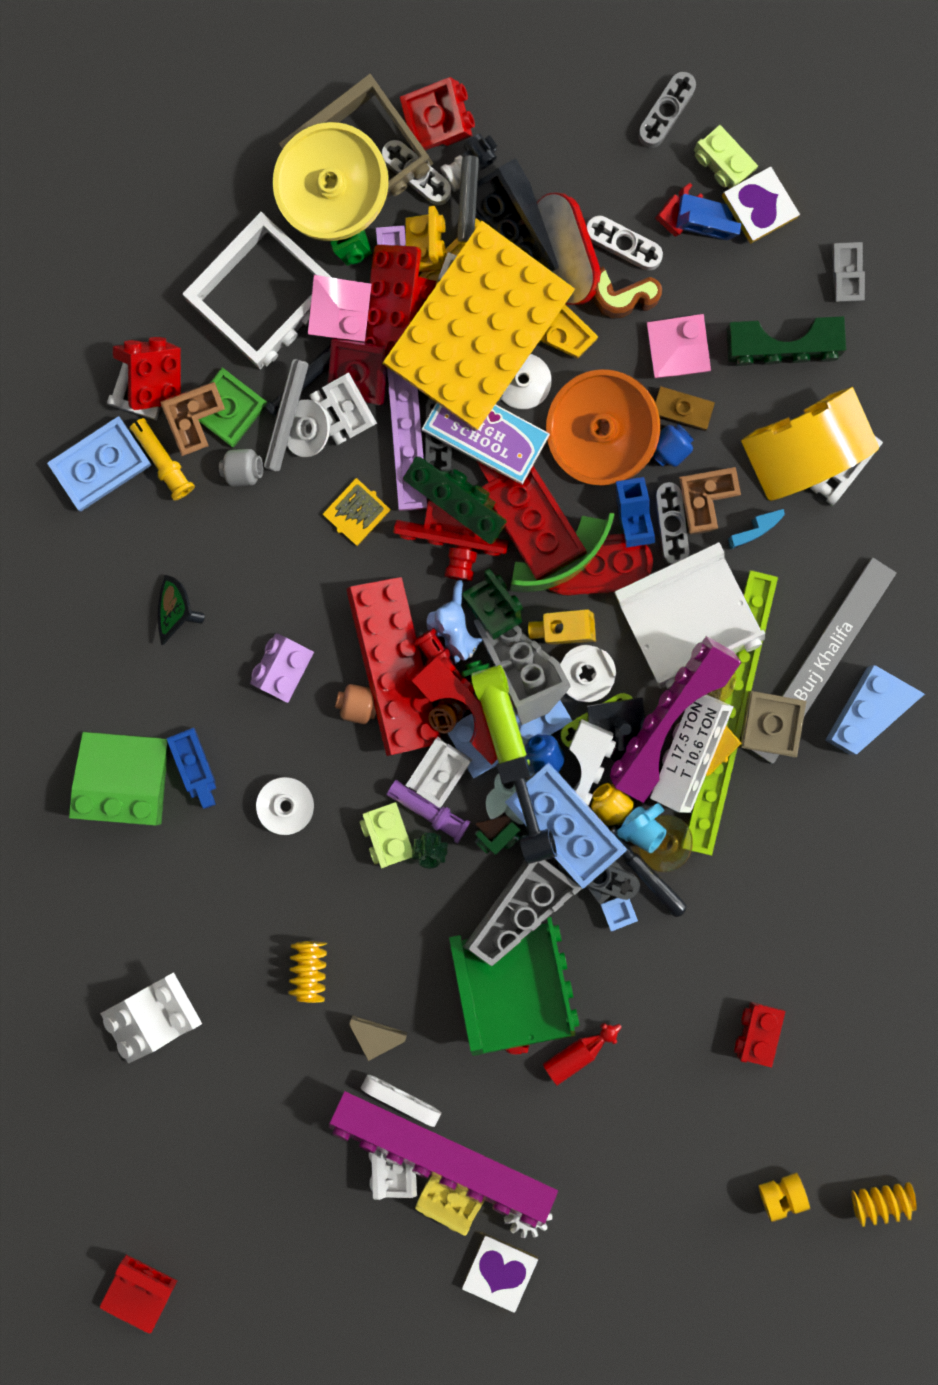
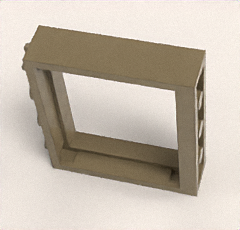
(353, 100)

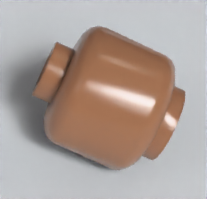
(356, 704)

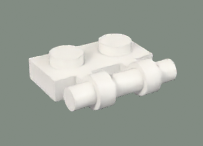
(348, 405)

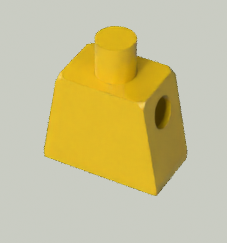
(577, 627)

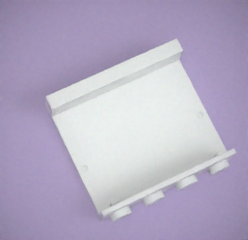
(682, 606)

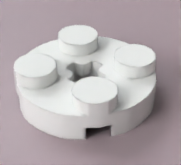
(602, 678)

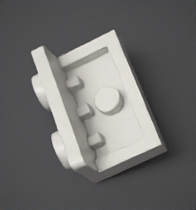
(391, 1179)

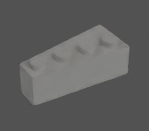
(521, 907)

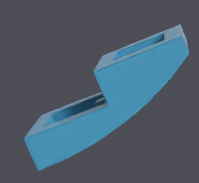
(761, 525)

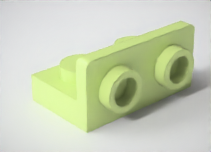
(724, 158)
(387, 835)

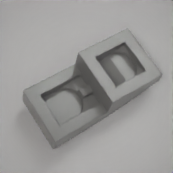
(848, 271)

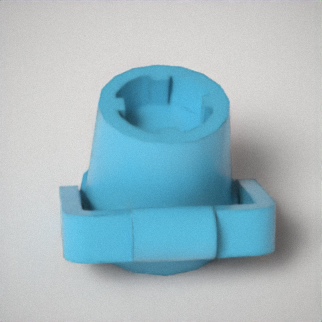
(643, 829)

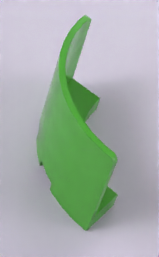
(591, 533)

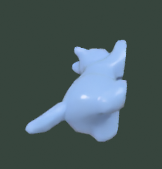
(450, 624)

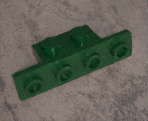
(457, 497)

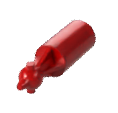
(579, 1054)

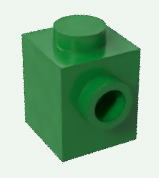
(352, 249)

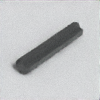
(468, 197)

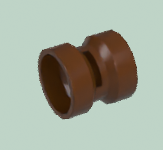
(446, 714)

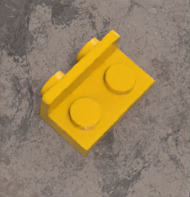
(426, 233)

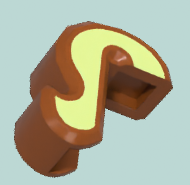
(622, 302)

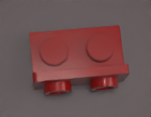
(760, 1034)

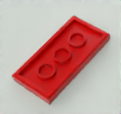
(535, 524)

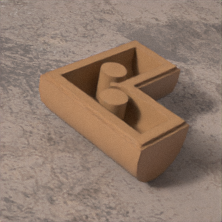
(185, 410)
(700, 492)

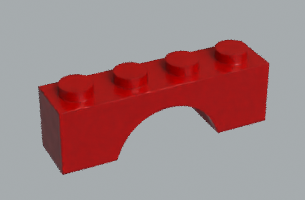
(439, 682)

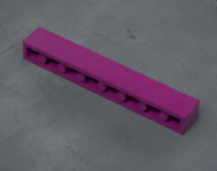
(443, 1159)

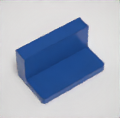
(706, 218)

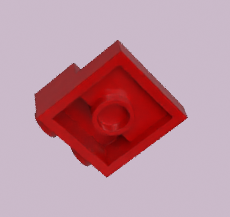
(438, 113)

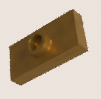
(684, 408)

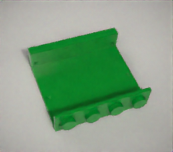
(518, 997)

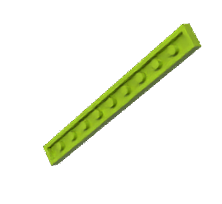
(711, 798)

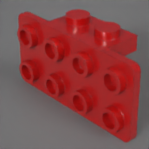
(394, 293)

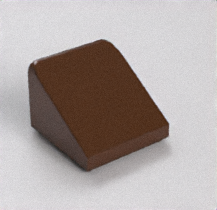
(493, 826)

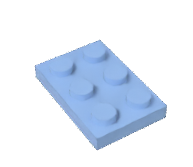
(99, 464)

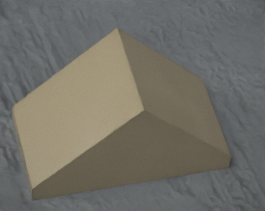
(375, 1037)

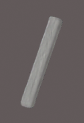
(286, 415)

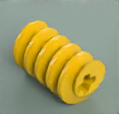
(308, 972)
(884, 1203)

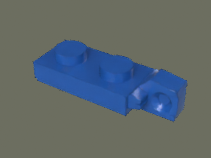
(193, 766)

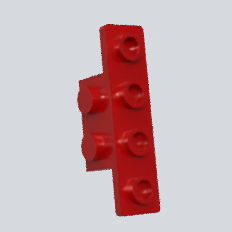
(443, 528)

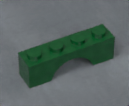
(751, 343)

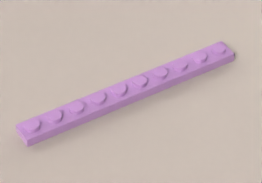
(404, 409)

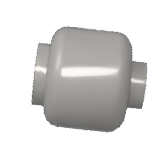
(241, 467)

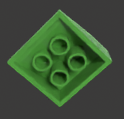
(119, 779)

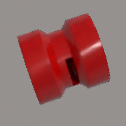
(460, 564)

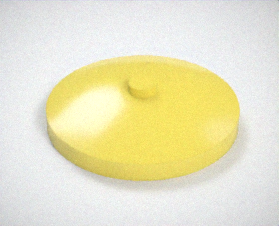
(330, 181)

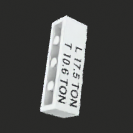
(691, 753)

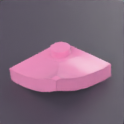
(339, 308)
(679, 346)

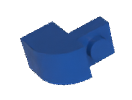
(634, 512)

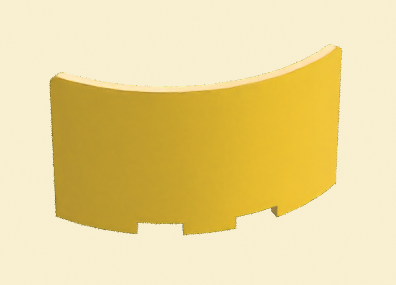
(812, 446)

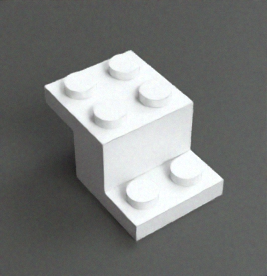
(150, 1018)

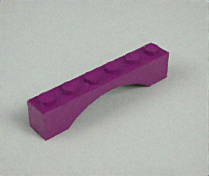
(706, 671)

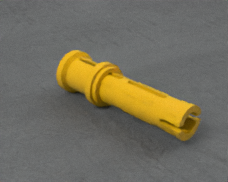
(169, 470)

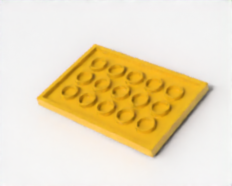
(478, 326)

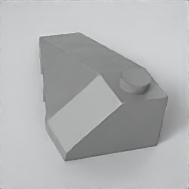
(532, 675)

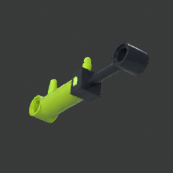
(514, 763)

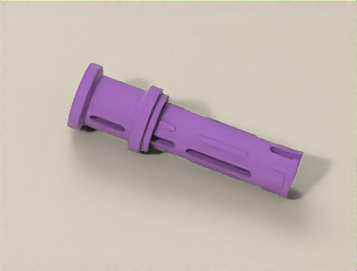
(439, 817)

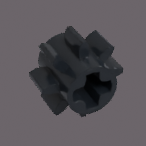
(481, 148)

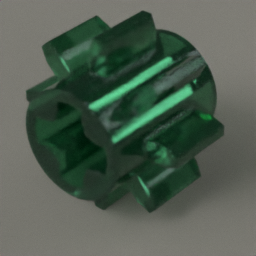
(429, 850)

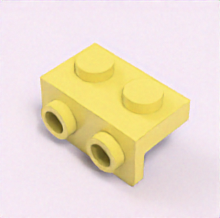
(447, 1206)

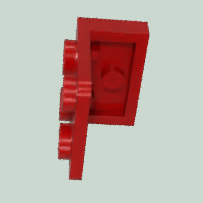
(152, 371)

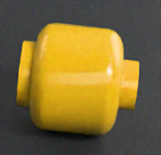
(611, 804)

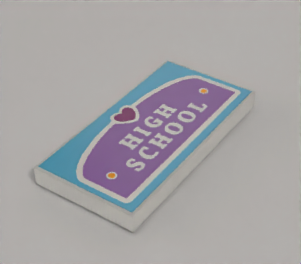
(500, 443)

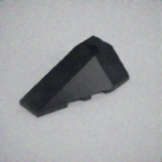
(510, 208)

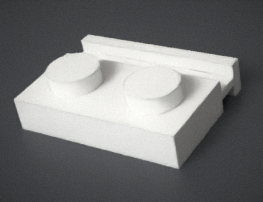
(438, 772)

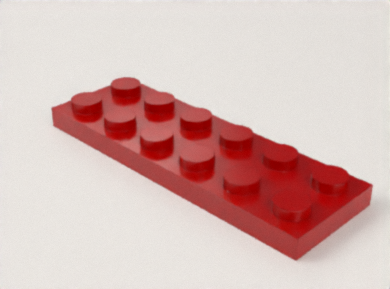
(390, 662)

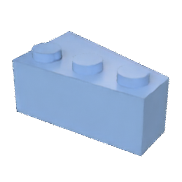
(871, 709)

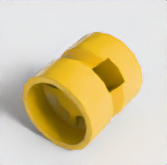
(793, 1193)

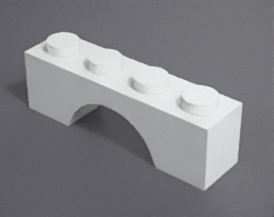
(590, 747)

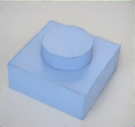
(618, 913)

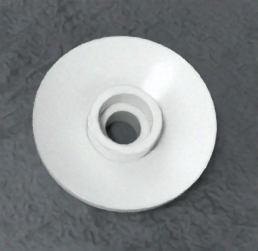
(534, 391)
(302, 439)
(270, 810)

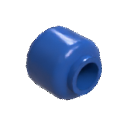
(673, 446)
(544, 750)

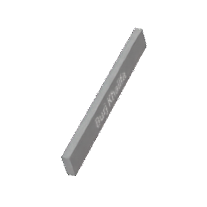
(837, 637)

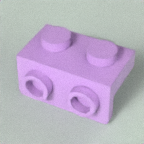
(281, 667)

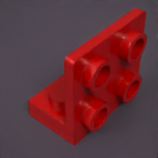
(138, 1294)

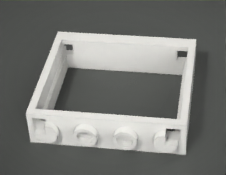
(225, 263)

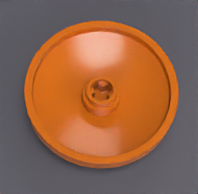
(603, 427)

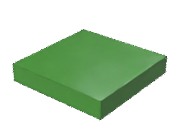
(240, 411)

